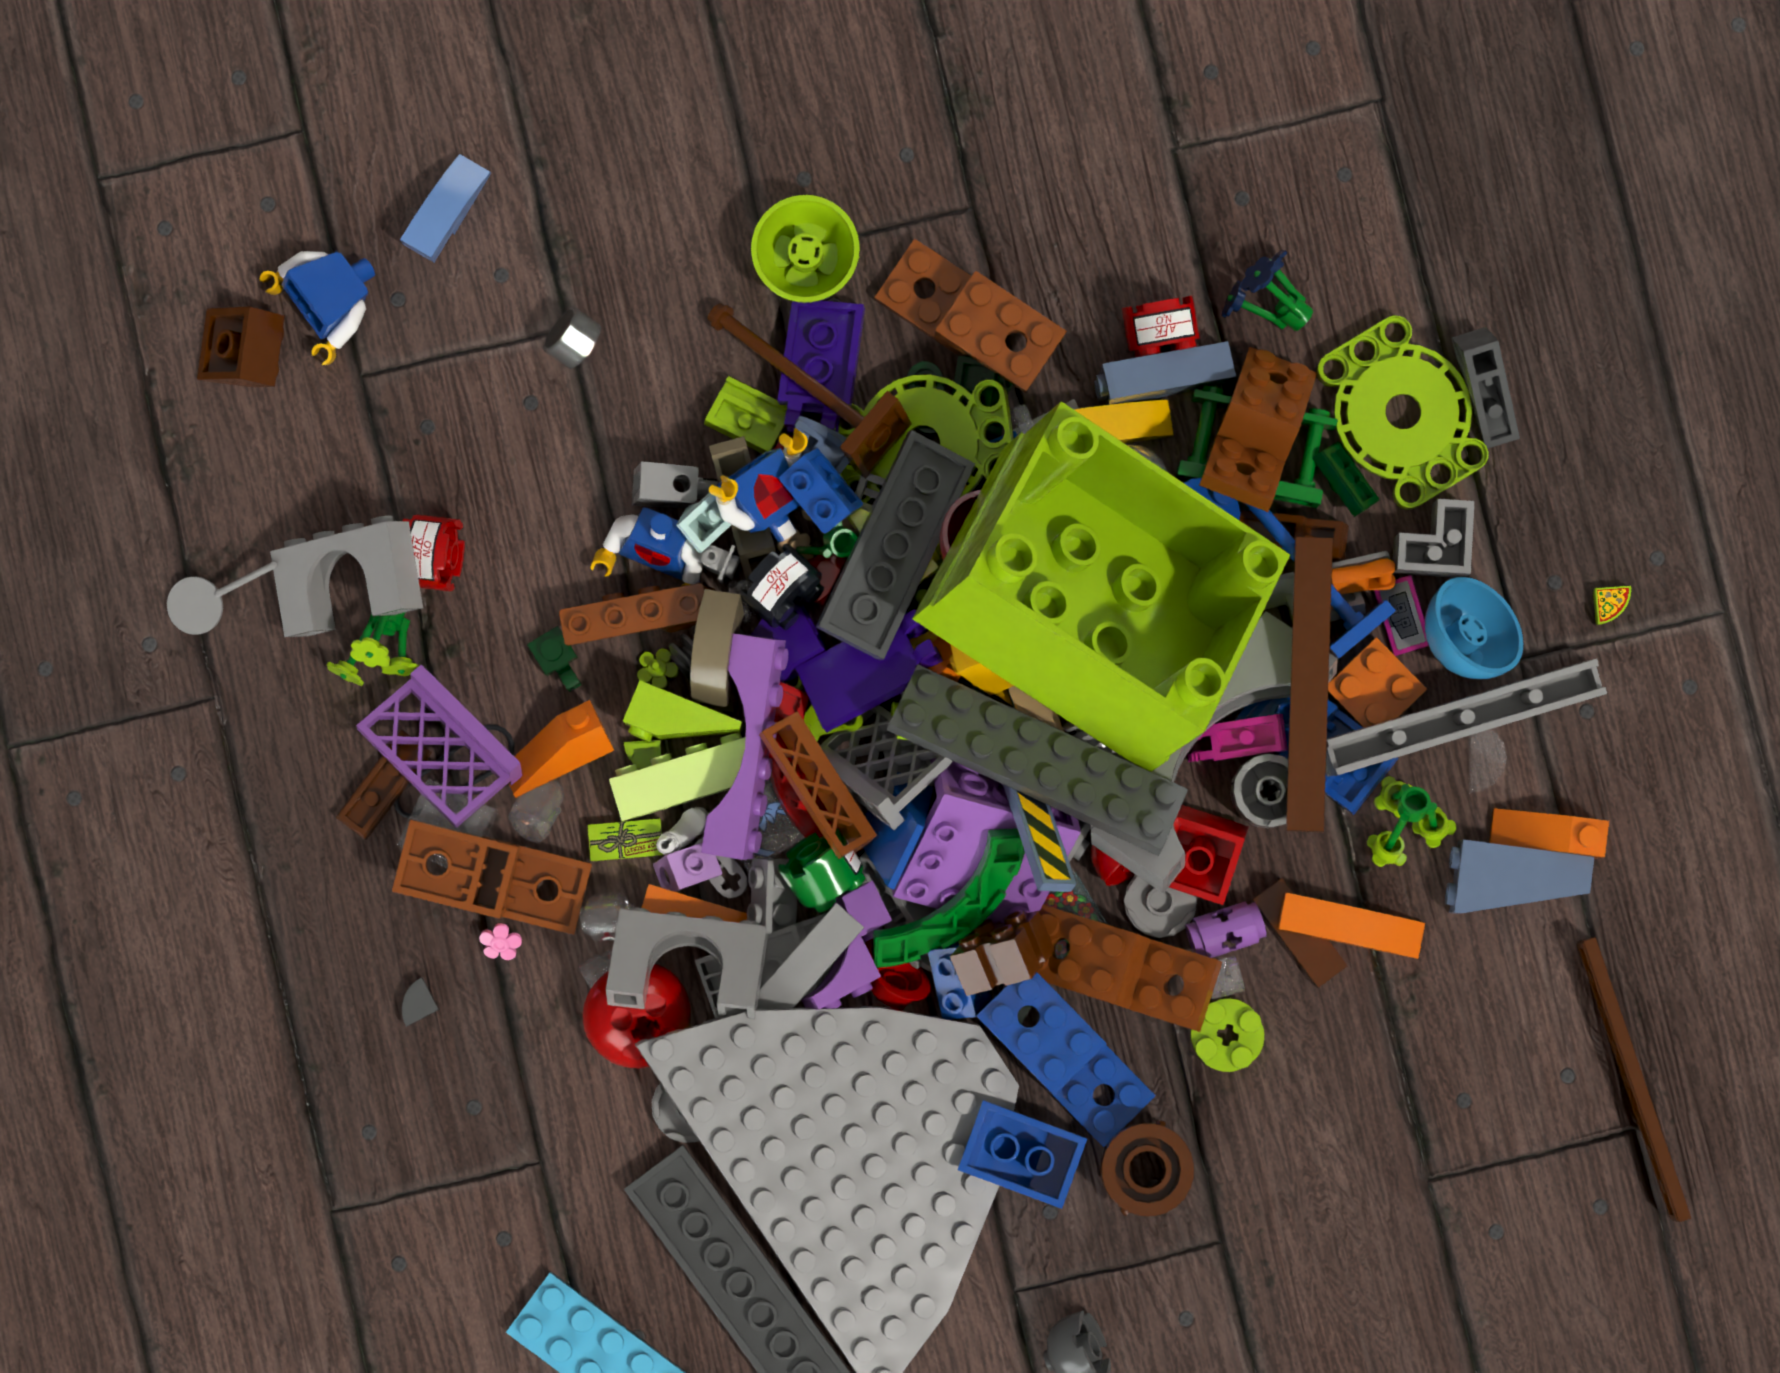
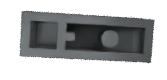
(1485, 377)

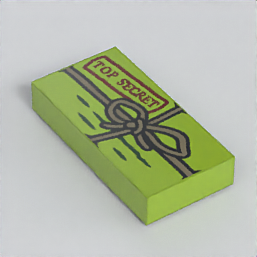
(624, 839)

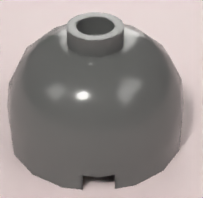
(1076, 1345)

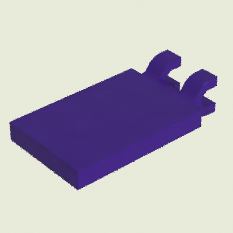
(826, 345)
(850, 682)

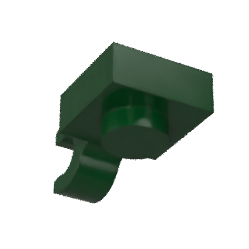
(555, 656)

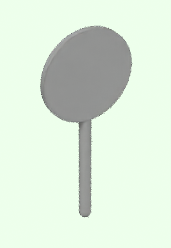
(197, 604)

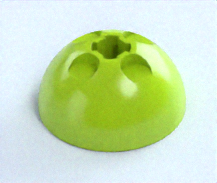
(792, 233)

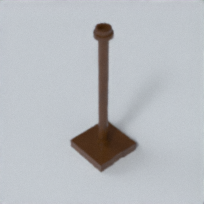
(872, 434)

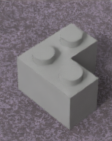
(1446, 549)

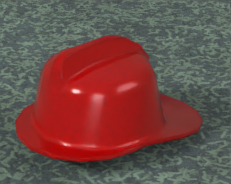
(899, 984)

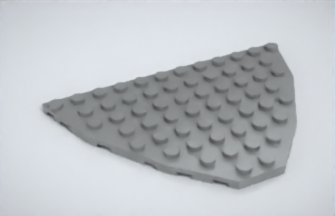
(848, 1155)

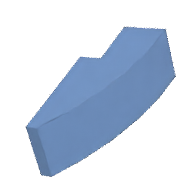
(445, 208)

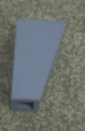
(1164, 374)
(1512, 875)

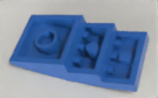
(1347, 789)

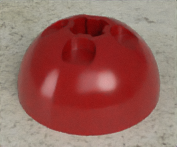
(613, 1027)

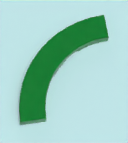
(963, 912)

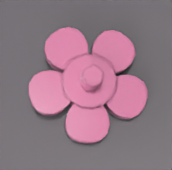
(500, 942)

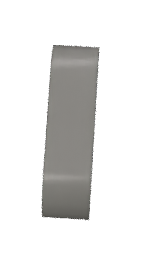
(733, 868)

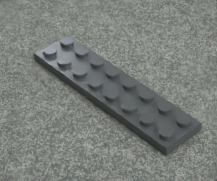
(1037, 760)
(730, 1269)

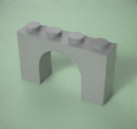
(306, 567)
(646, 936)

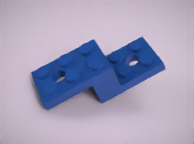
(1066, 1057)

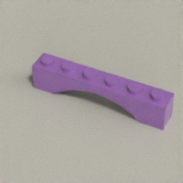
(734, 823)

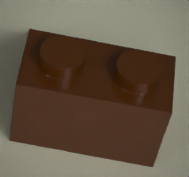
(241, 346)

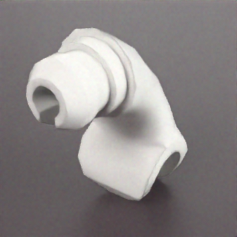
(683, 832)

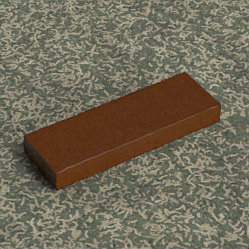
(378, 791)
(1313, 954)

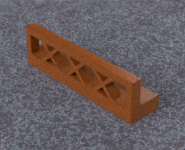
(822, 781)

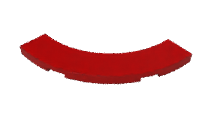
(794, 701)

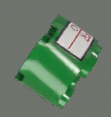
(818, 874)

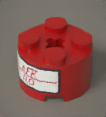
(1160, 325)
(437, 550)

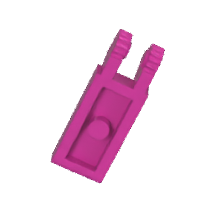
(1243, 738)

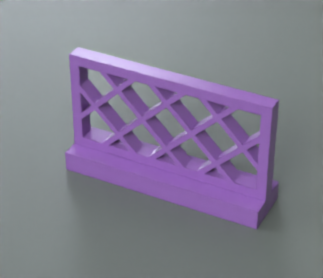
(462, 725)

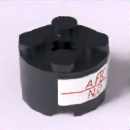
(782, 587)

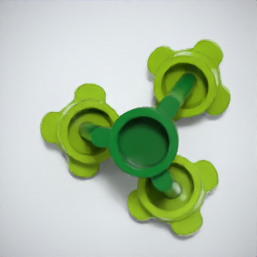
(1409, 805)

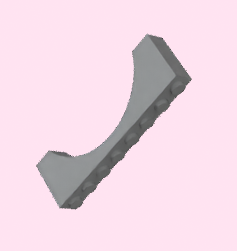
(1259, 676)

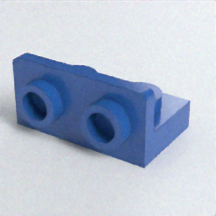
(820, 490)
(950, 993)

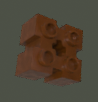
(1002, 952)

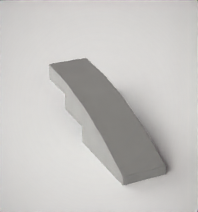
(809, 960)

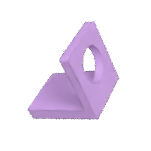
(686, 868)

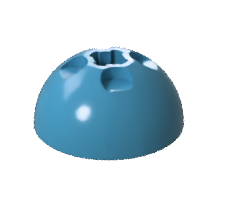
(1473, 630)

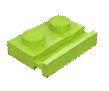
(747, 413)

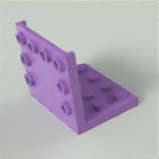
(956, 840)

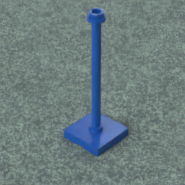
(1355, 623)

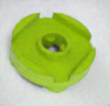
(1245, 1024)

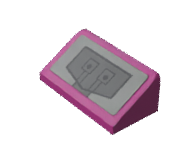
(1407, 624)

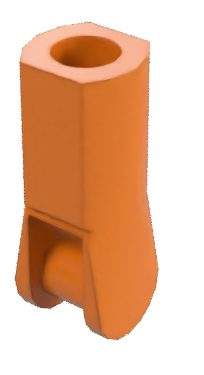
(1363, 577)

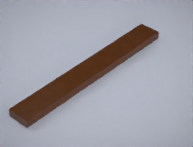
(1309, 684)
(1633, 1079)

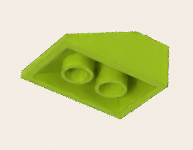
(669, 716)

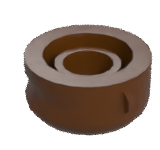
(1176, 1177)

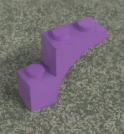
(854, 966)

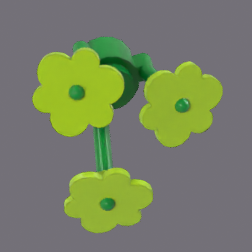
(374, 653)

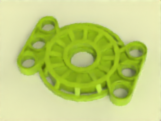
(957, 425)
(1409, 449)

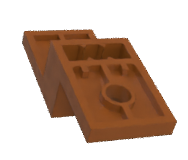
(970, 315)
(1258, 429)
(491, 877)
(1128, 969)

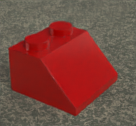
(1211, 853)

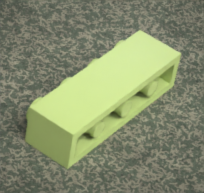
(678, 780)

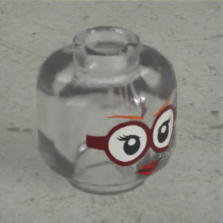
(601, 915)

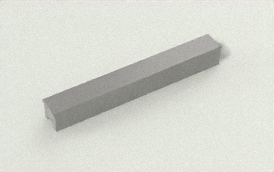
(1463, 717)

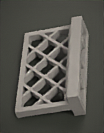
(877, 794)

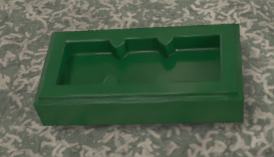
(1346, 479)

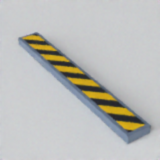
(1038, 831)

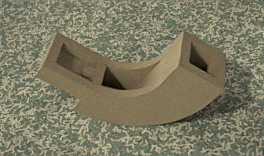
(709, 677)

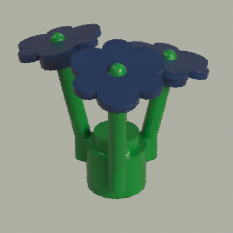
(1290, 308)

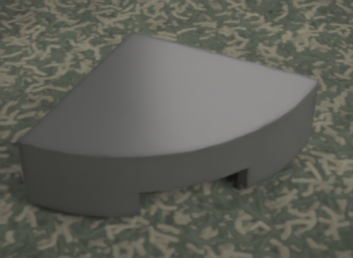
(418, 1002)

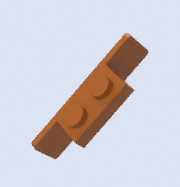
(631, 614)

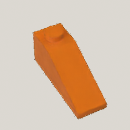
(562, 747)
(1549, 832)

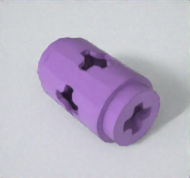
(1242, 927)

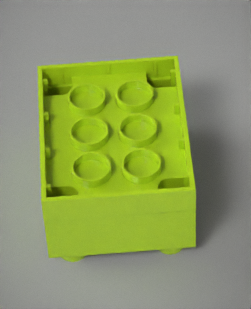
(1103, 587)

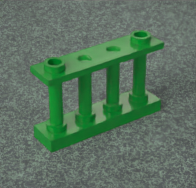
(1302, 491)

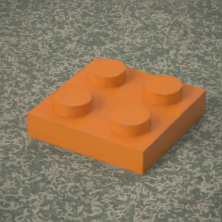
(1375, 686)

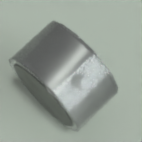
(572, 337)

